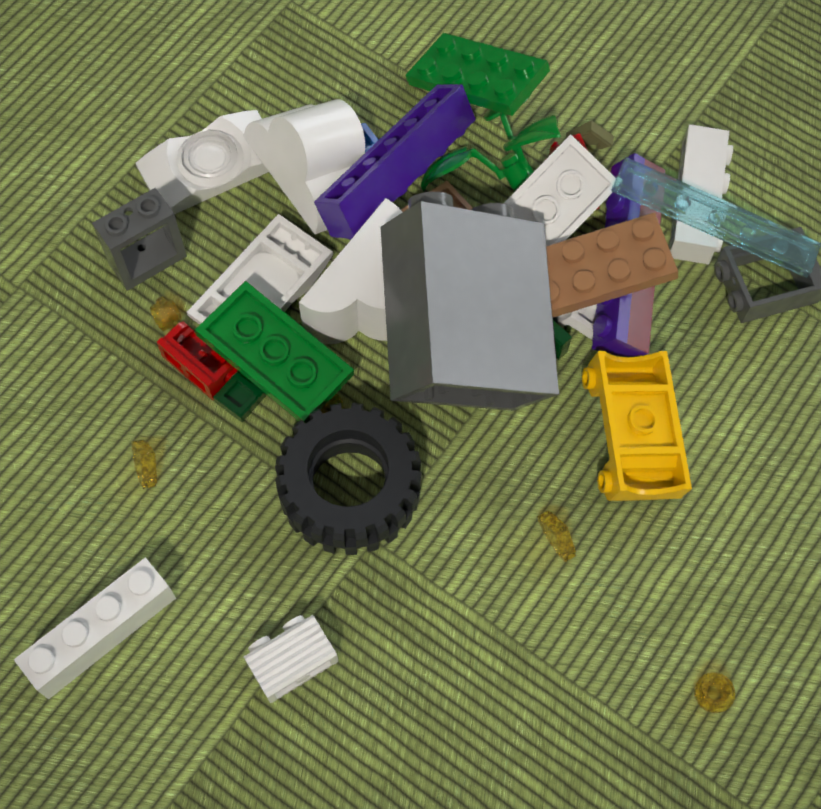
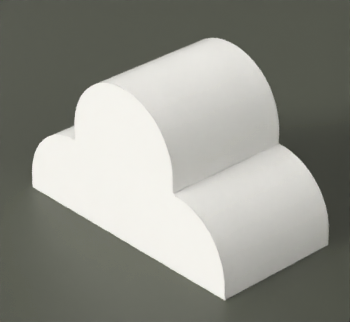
(308, 151)
(352, 287)

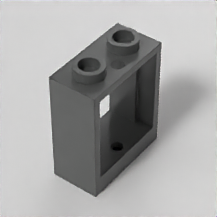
(149, 254)
(739, 298)

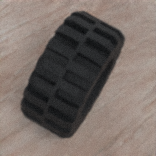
(340, 433)

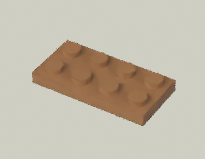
(608, 264)

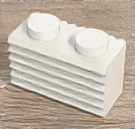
(290, 657)

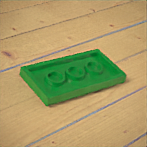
(489, 74)
(274, 352)

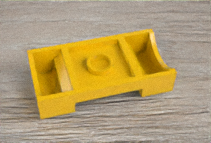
(639, 427)

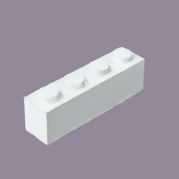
(703, 166)
(95, 629)

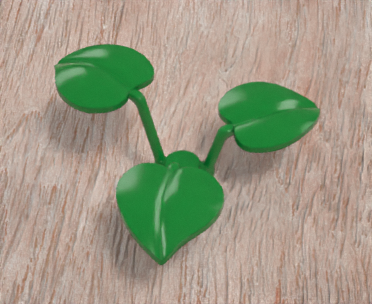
(514, 165)

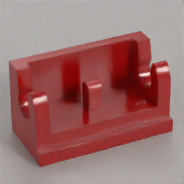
(195, 359)

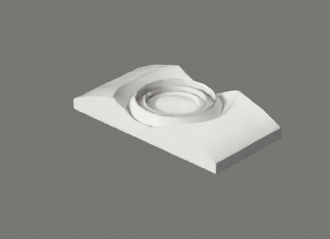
(204, 163)
(278, 263)

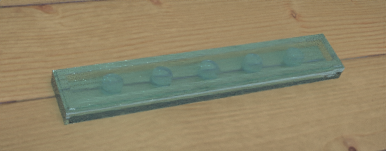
(716, 217)

